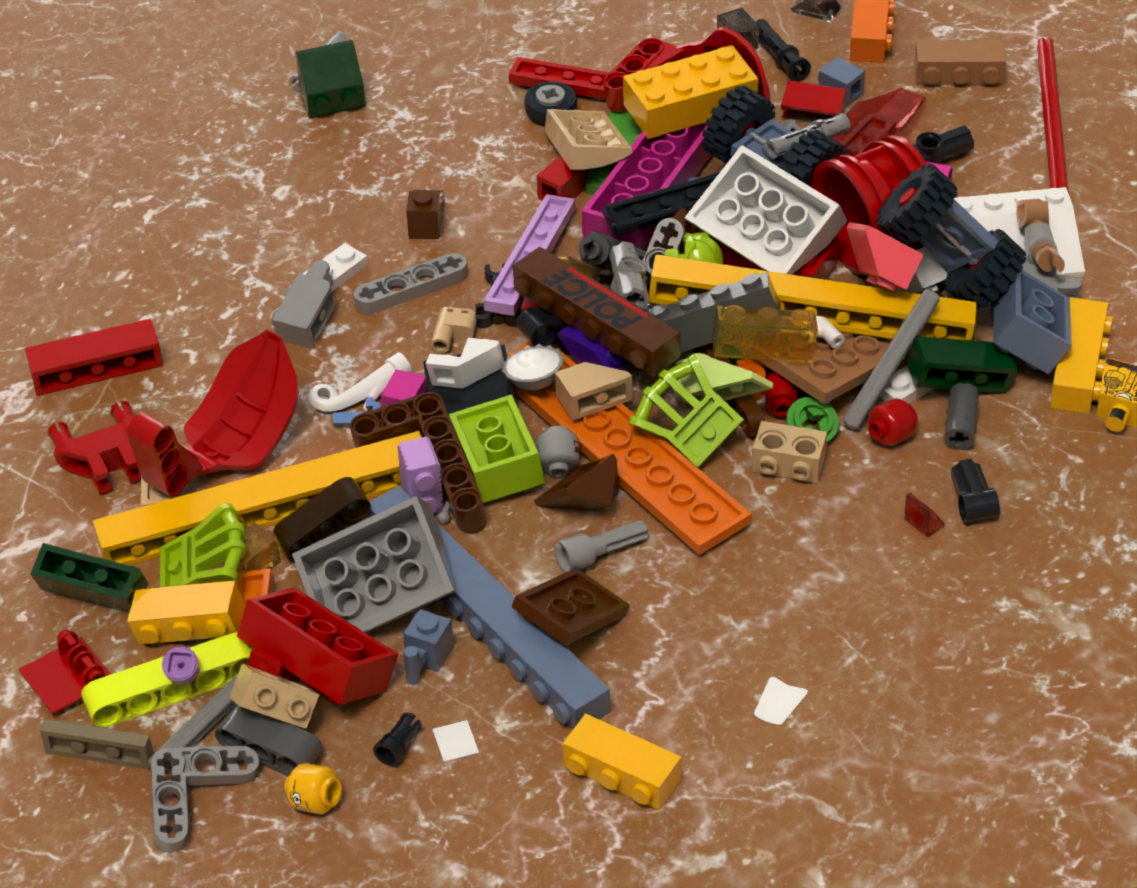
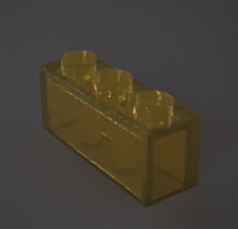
(764, 334)

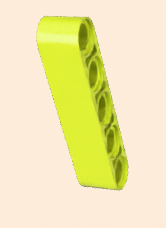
(148, 689)

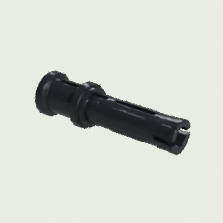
(785, 55)

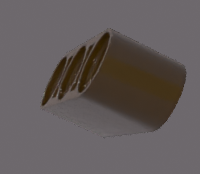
(322, 516)

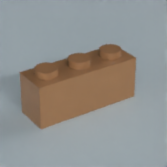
(960, 62)

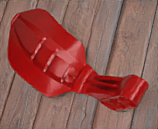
(655, 52)
(233, 425)

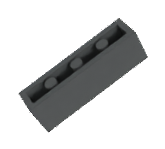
(696, 313)

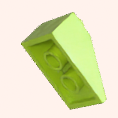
(498, 448)

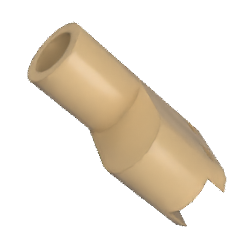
(452, 324)

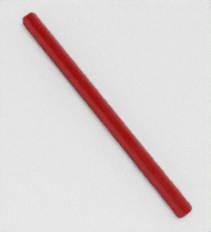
(1052, 114)

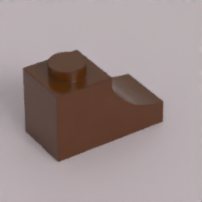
(425, 213)

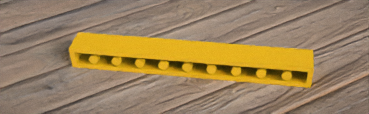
(846, 305)
(261, 499)

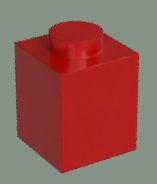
(559, 180)

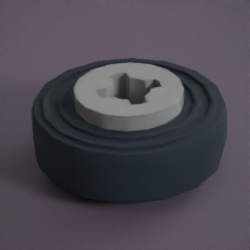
(548, 96)

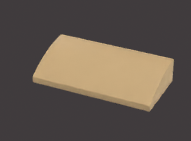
(585, 138)

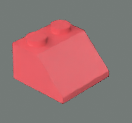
(883, 258)

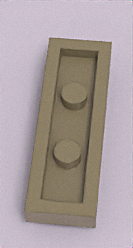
(96, 744)

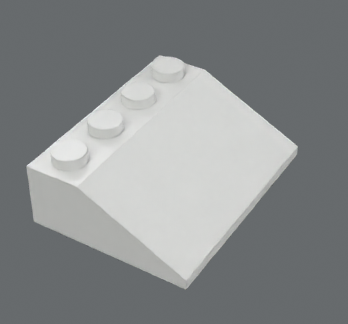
(999, 212)
(766, 214)

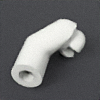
(829, 332)

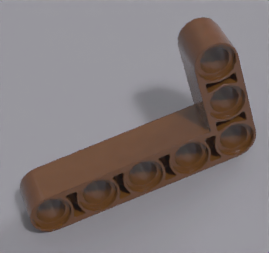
(429, 417)

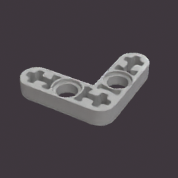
(185, 773)

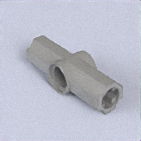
(629, 274)

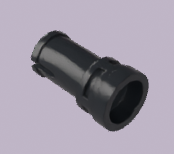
(394, 744)

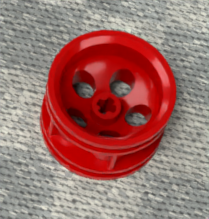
(864, 183)

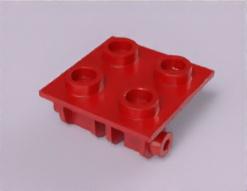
(63, 672)

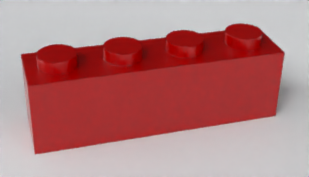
(94, 357)

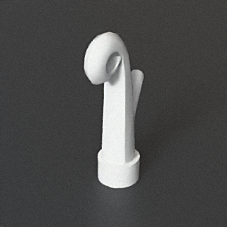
(369, 387)

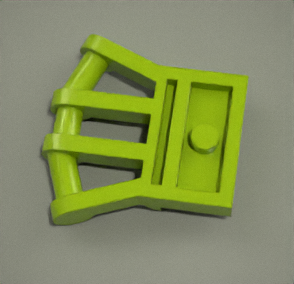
(702, 428)
(195, 553)

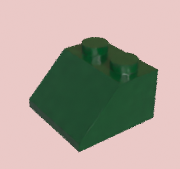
(330, 79)

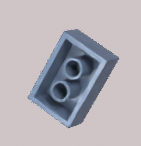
(1033, 322)

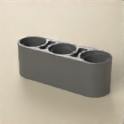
(275, 741)

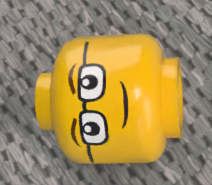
(313, 788)

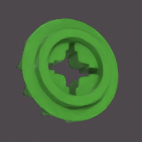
(814, 410)

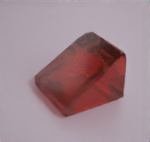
(922, 516)

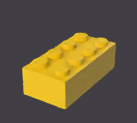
(684, 90)

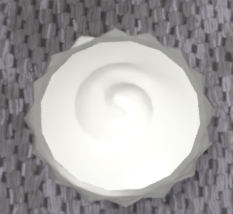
(533, 367)

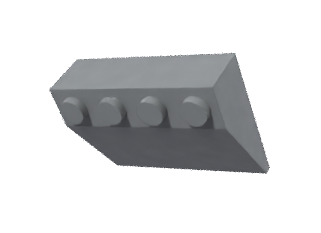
(379, 566)

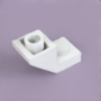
(477, 361)

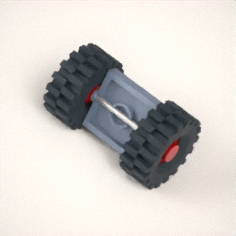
(747, 121)
(927, 212)

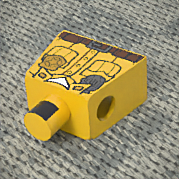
(1118, 395)

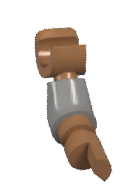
(1039, 241)

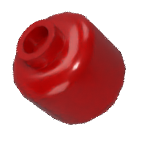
(892, 422)

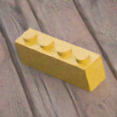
(1077, 370)

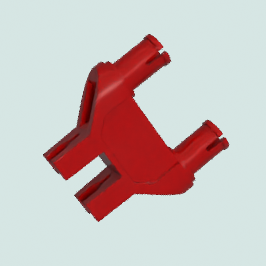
(99, 451)

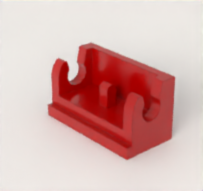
(813, 99)

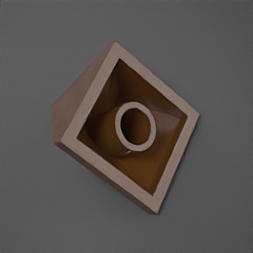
(585, 488)

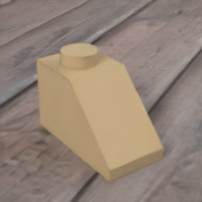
(591, 388)

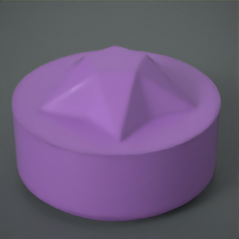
(181, 665)

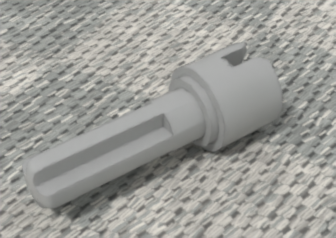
(581, 550)

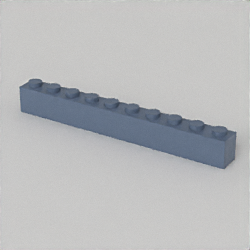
(524, 647)

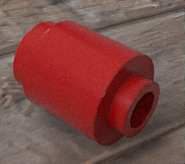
(781, 396)

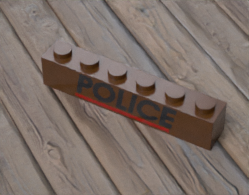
(597, 311)

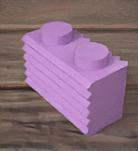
(421, 471)

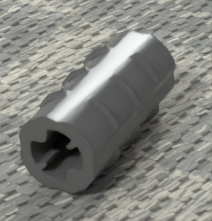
(961, 416)

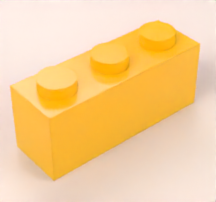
(186, 612)
(622, 761)

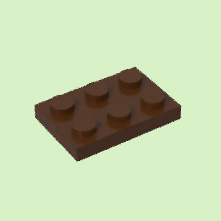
(570, 606)

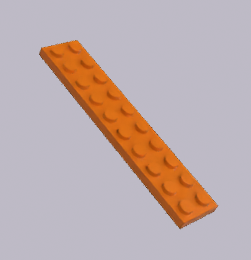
(648, 469)

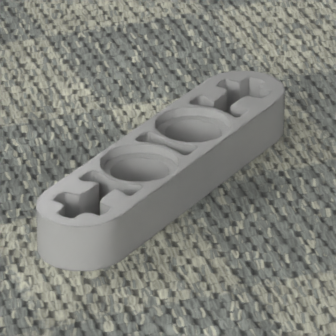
(369, 296)

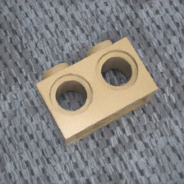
(789, 451)
(274, 696)

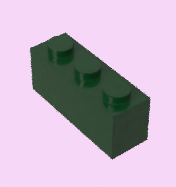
(946, 362)
(87, 577)

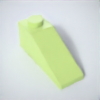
(724, 379)

